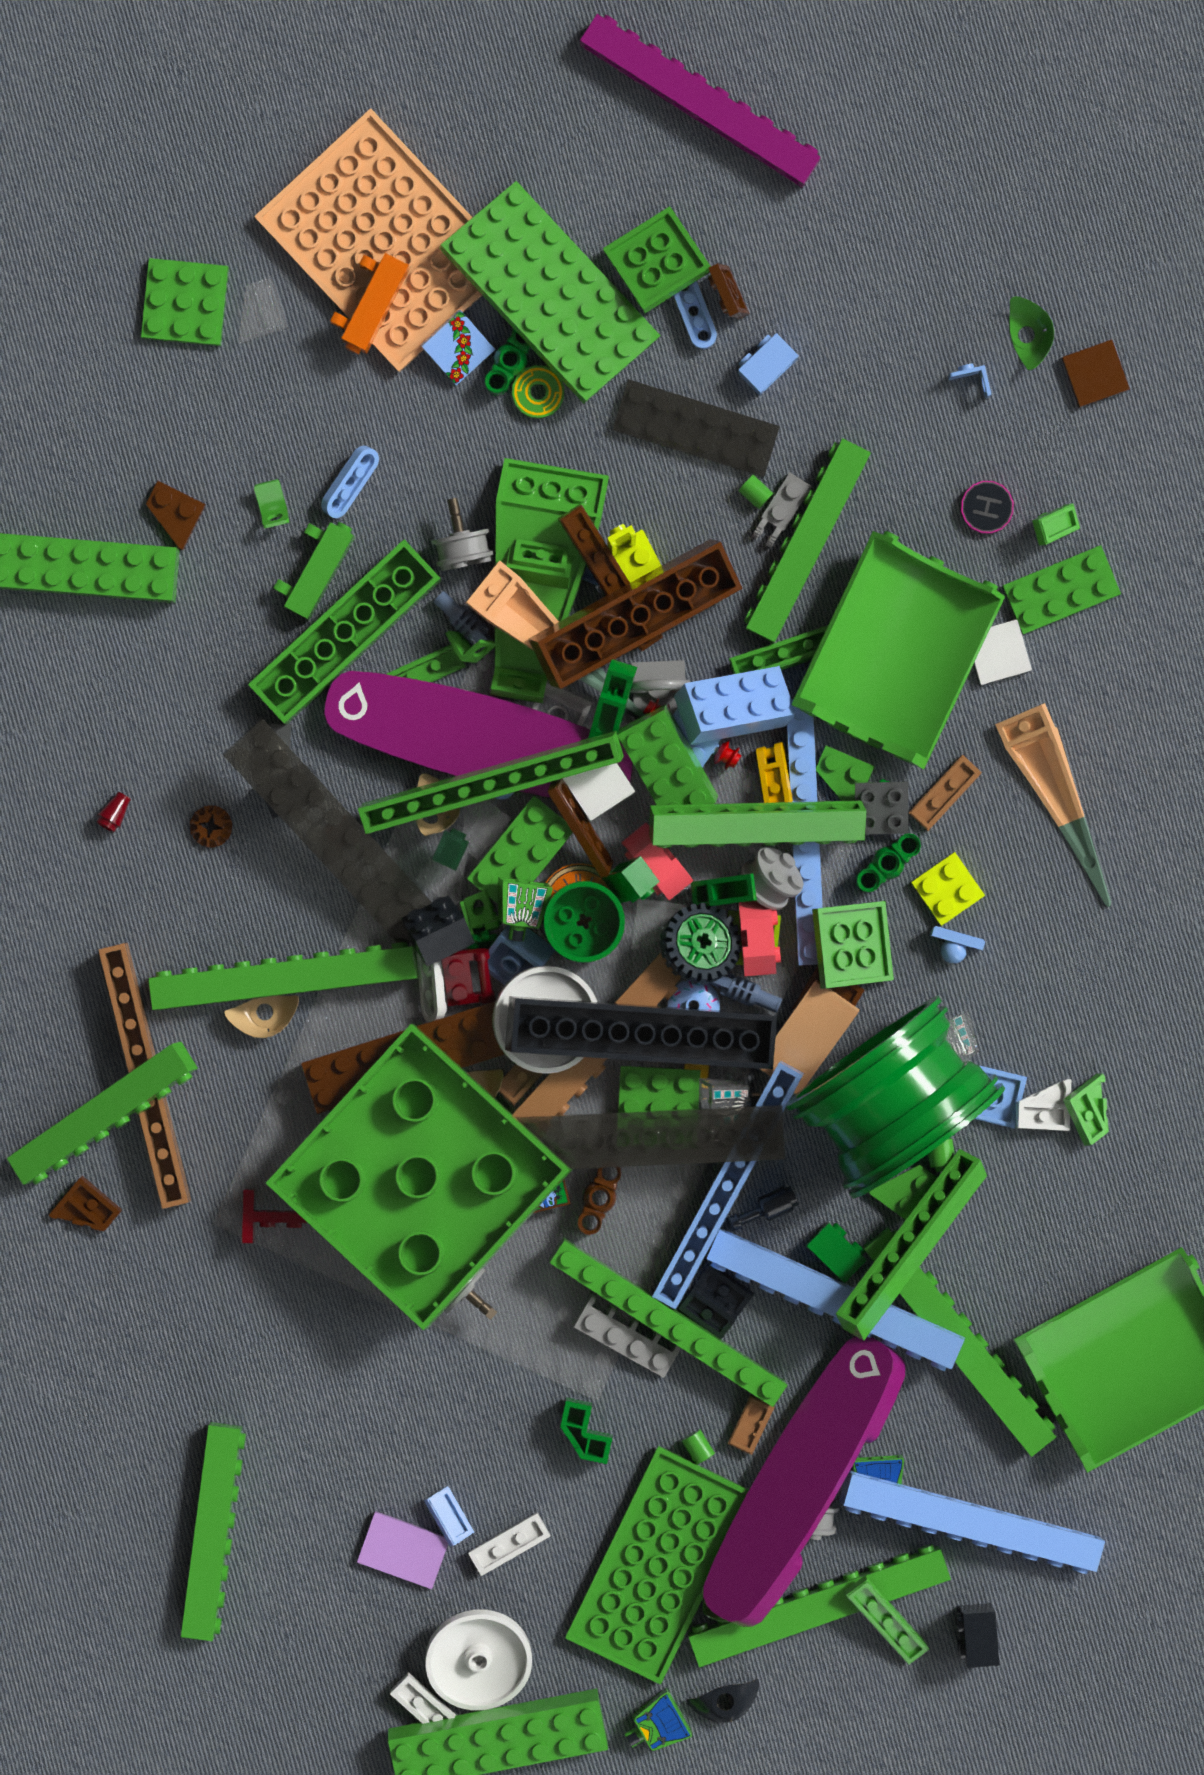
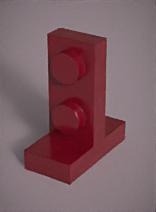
(267, 1218)

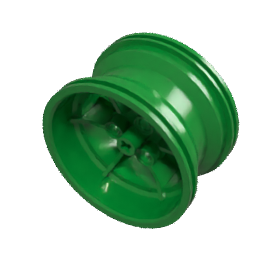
(895, 1098)

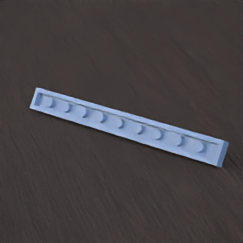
(807, 855)

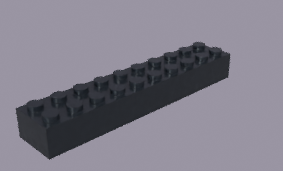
(640, 1032)

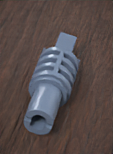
(463, 619)
(746, 992)

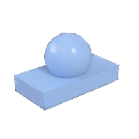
(954, 948)

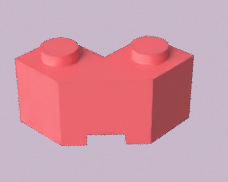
(661, 861)
(757, 938)

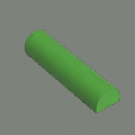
(782, 654)

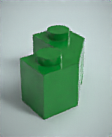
(588, 1443)

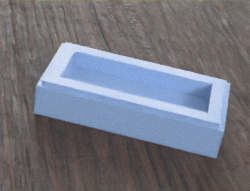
(449, 1516)

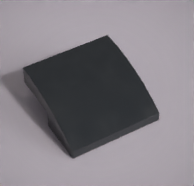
(716, 1301)

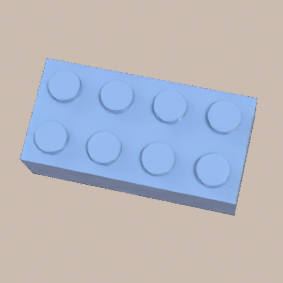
(734, 705)

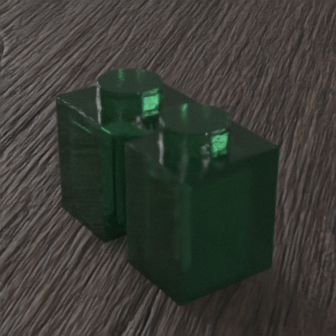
(450, 848)

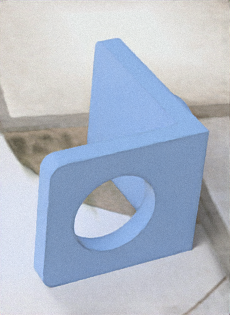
(968, 370)

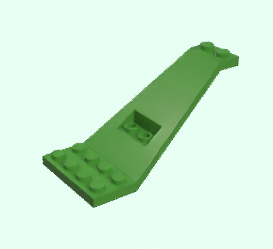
(528, 525)

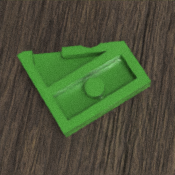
(1089, 1110)

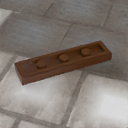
(580, 827)

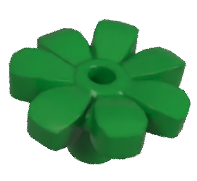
(482, 939)

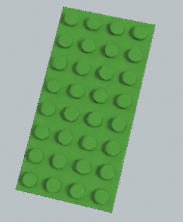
(549, 292)
(657, 1565)

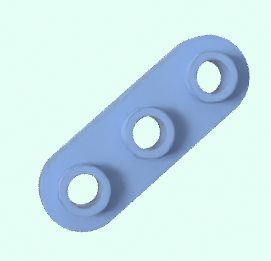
(695, 324)
(357, 473)

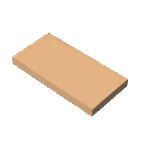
(812, 1031)

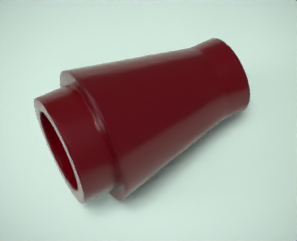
(113, 813)

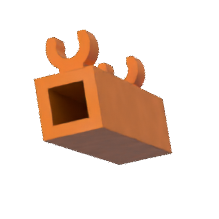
(374, 304)

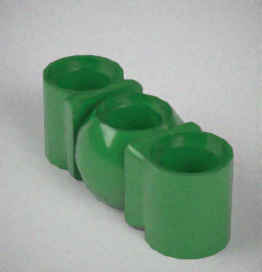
(499, 369)
(900, 857)

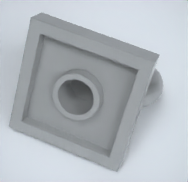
(657, 681)

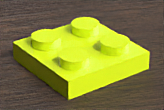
(947, 889)

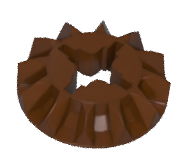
(220, 818)

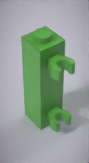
(320, 569)

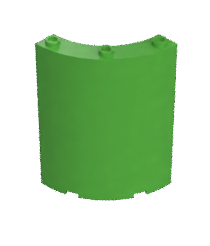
(898, 650)
(1124, 1359)

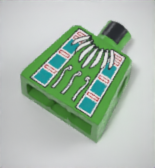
(522, 905)

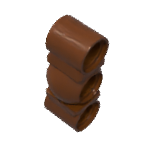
(594, 1209)

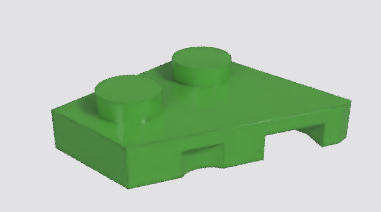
(842, 772)
(905, 1190)

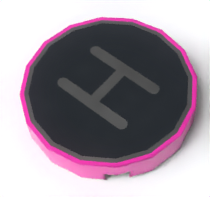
(987, 507)

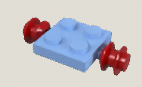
(704, 749)

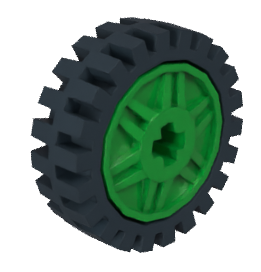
(684, 951)

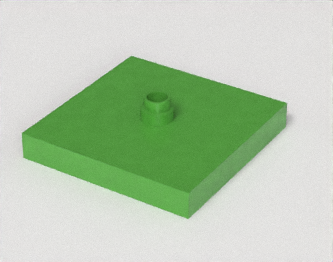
(418, 1176)

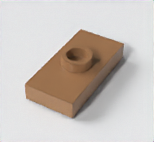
(751, 1425)

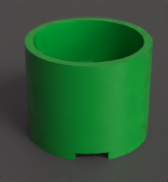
(603, 931)

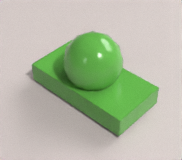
(1056, 524)

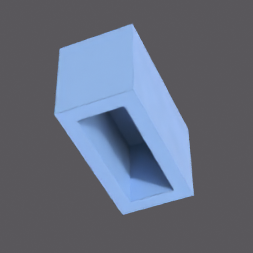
(767, 363)

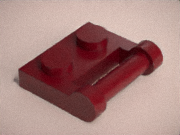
(459, 980)

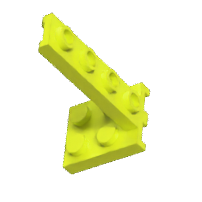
(632, 552)

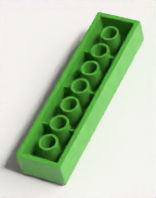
(88, 568)
(345, 632)
(501, 1737)

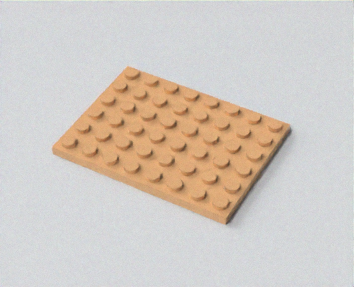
(370, 201)

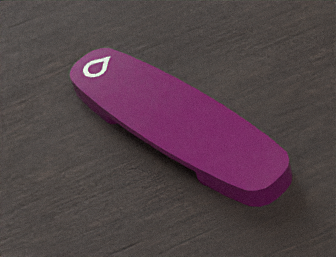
(445, 724)
(802, 1480)

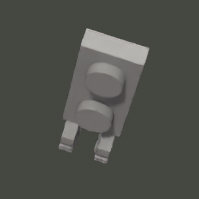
(783, 507)

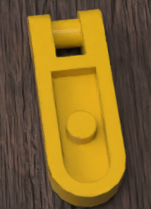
(775, 775)

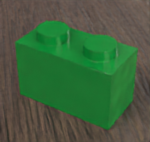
(631, 880)
(836, 1251)

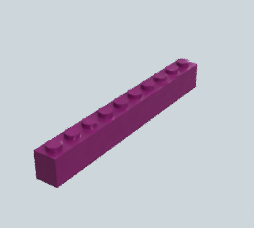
(699, 100)

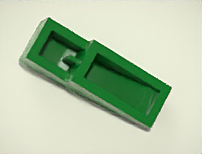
(613, 698)
(724, 890)

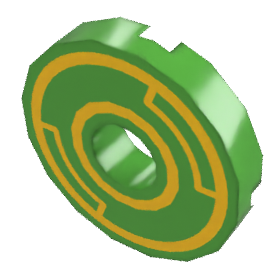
(534, 407)

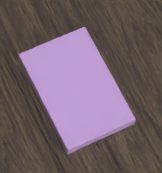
(403, 1550)

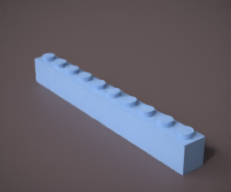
(719, 1200)
(828, 1294)
(971, 1521)

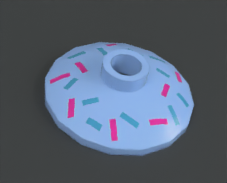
(703, 994)

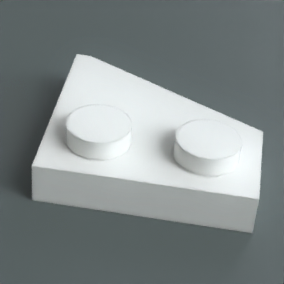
(1045, 1109)

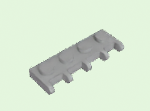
(625, 1338)

